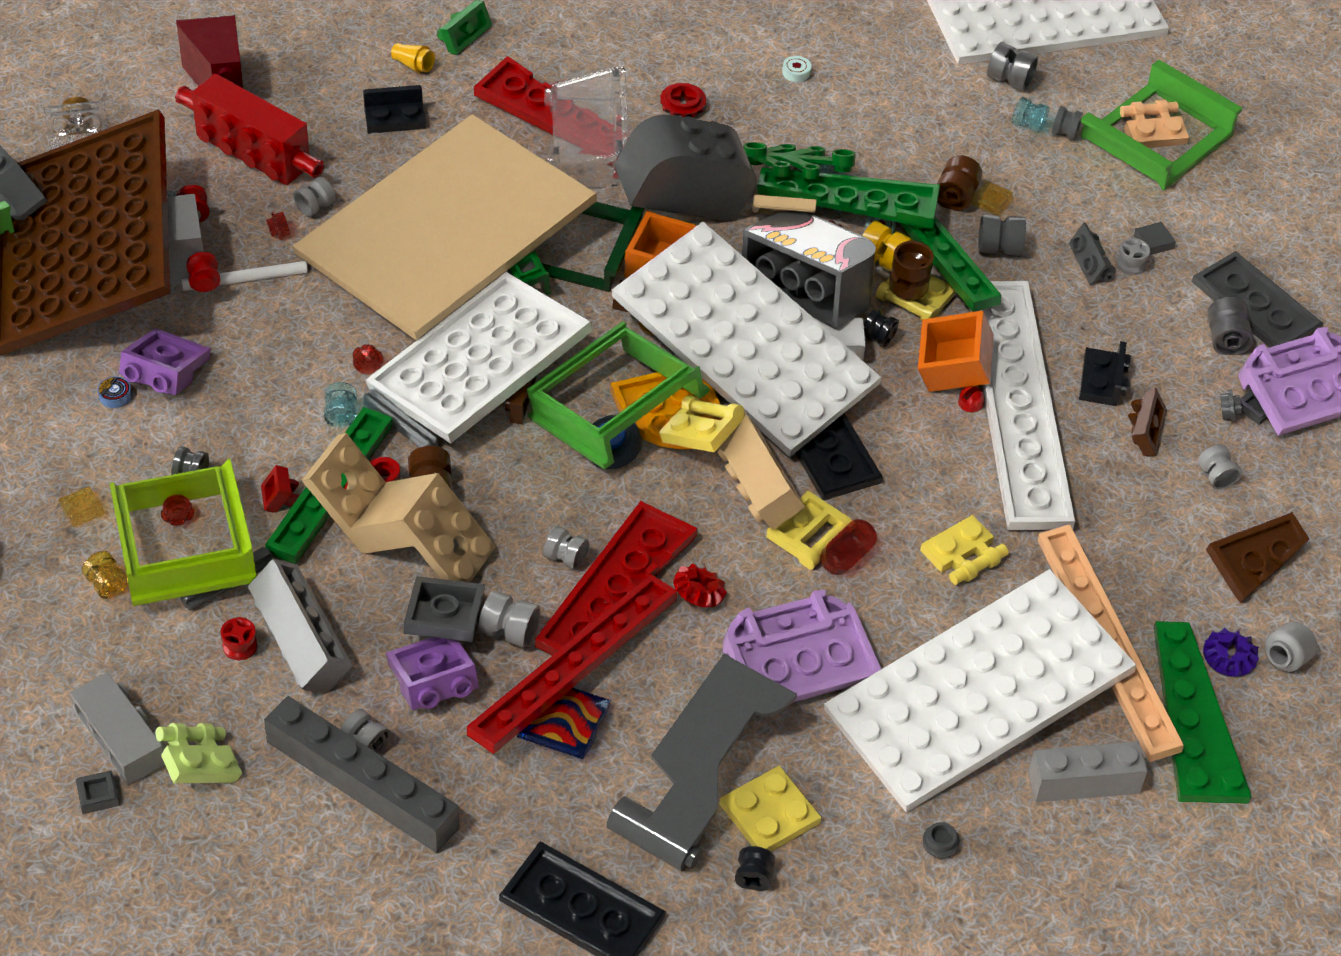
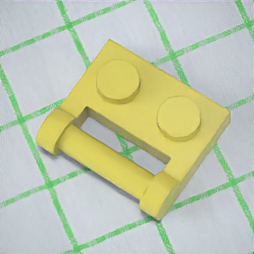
(935, 299)
(700, 432)
(803, 525)

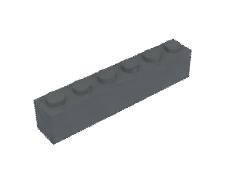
(362, 774)

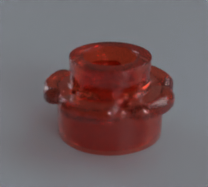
(278, 225)
(362, 363)
(177, 503)

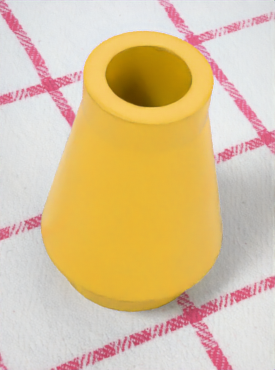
(416, 57)

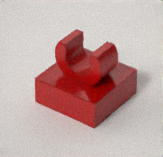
(278, 489)

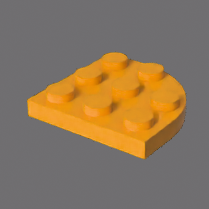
(630, 390)

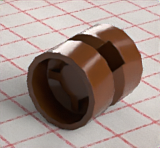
(959, 182)
(911, 270)
(430, 460)

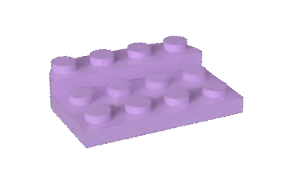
(1297, 380)
(804, 645)

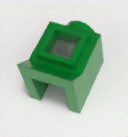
(531, 272)

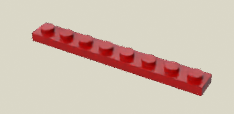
(571, 664)

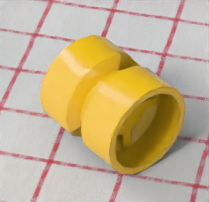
(884, 242)

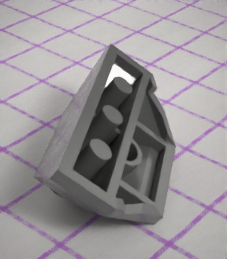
(18, 188)

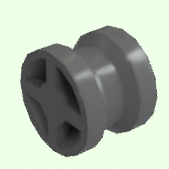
(1067, 122)
(188, 461)

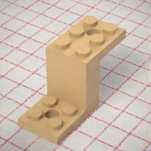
(398, 512)

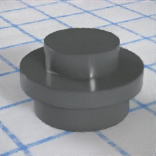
(1230, 405)
(941, 840)

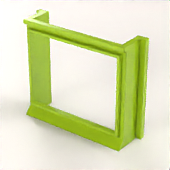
(192, 573)

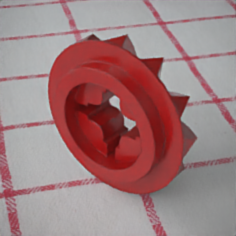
(693, 95)
(690, 583)

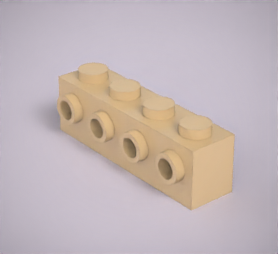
(760, 475)

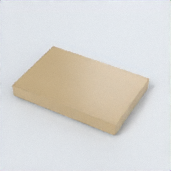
(773, 204)

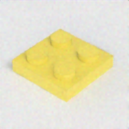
(770, 810)

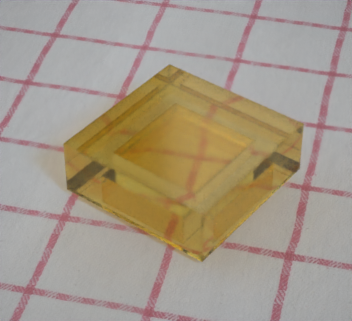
(992, 198)
(81, 506)

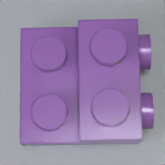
(162, 361)
(433, 671)

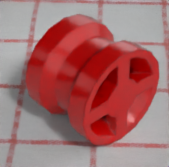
(243, 631)

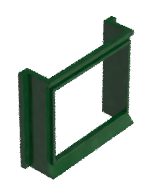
(630, 219)

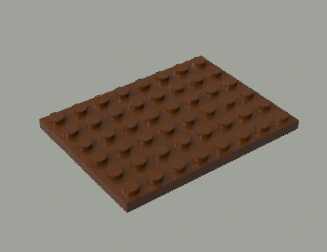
(96, 239)

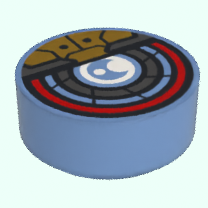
(114, 392)

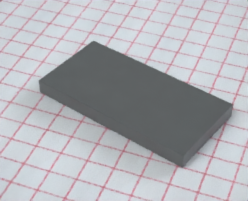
(1272, 311)

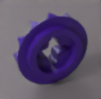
(1216, 654)

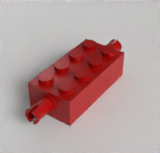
(250, 129)

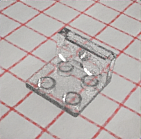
(74, 121)

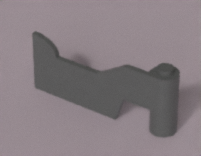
(692, 759)

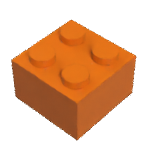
(651, 238)
(955, 351)

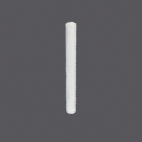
(257, 274)

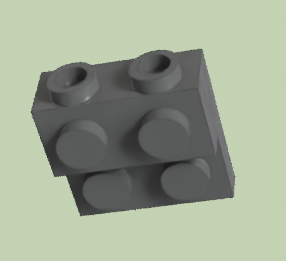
(444, 609)

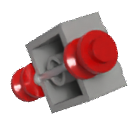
(185, 240)

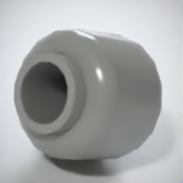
(1291, 646)

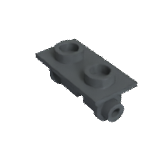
(1091, 256)

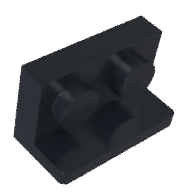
(394, 109)
(1103, 375)

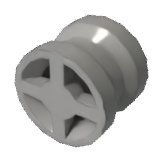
(1133, 256)

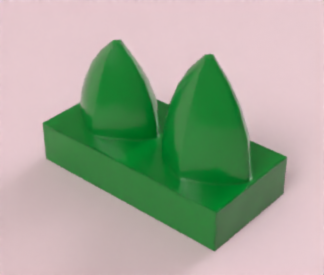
(465, 27)

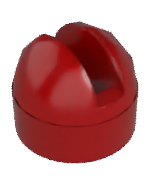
(973, 403)

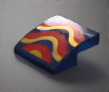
(569, 723)

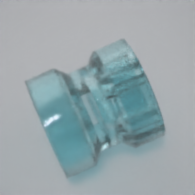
(1030, 114)
(340, 404)

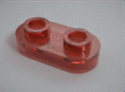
(846, 548)

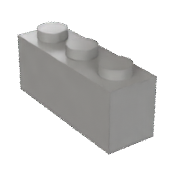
(118, 727)
(1087, 771)

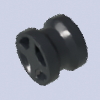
(880, 327)
(754, 868)

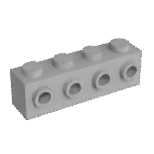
(299, 626)

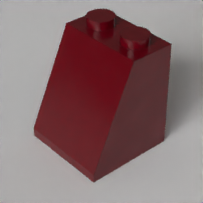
(210, 48)

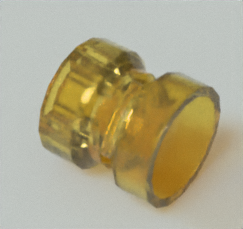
(108, 578)

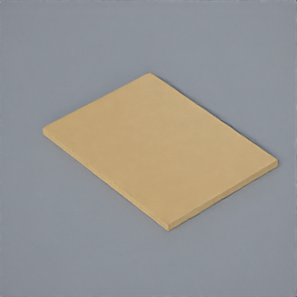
(444, 225)

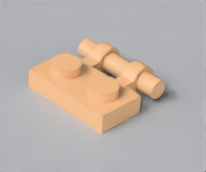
(1155, 131)

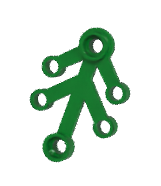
(784, 155)

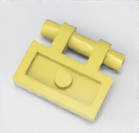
(960, 542)

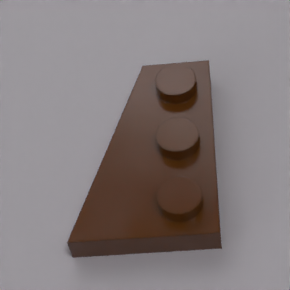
(1257, 553)

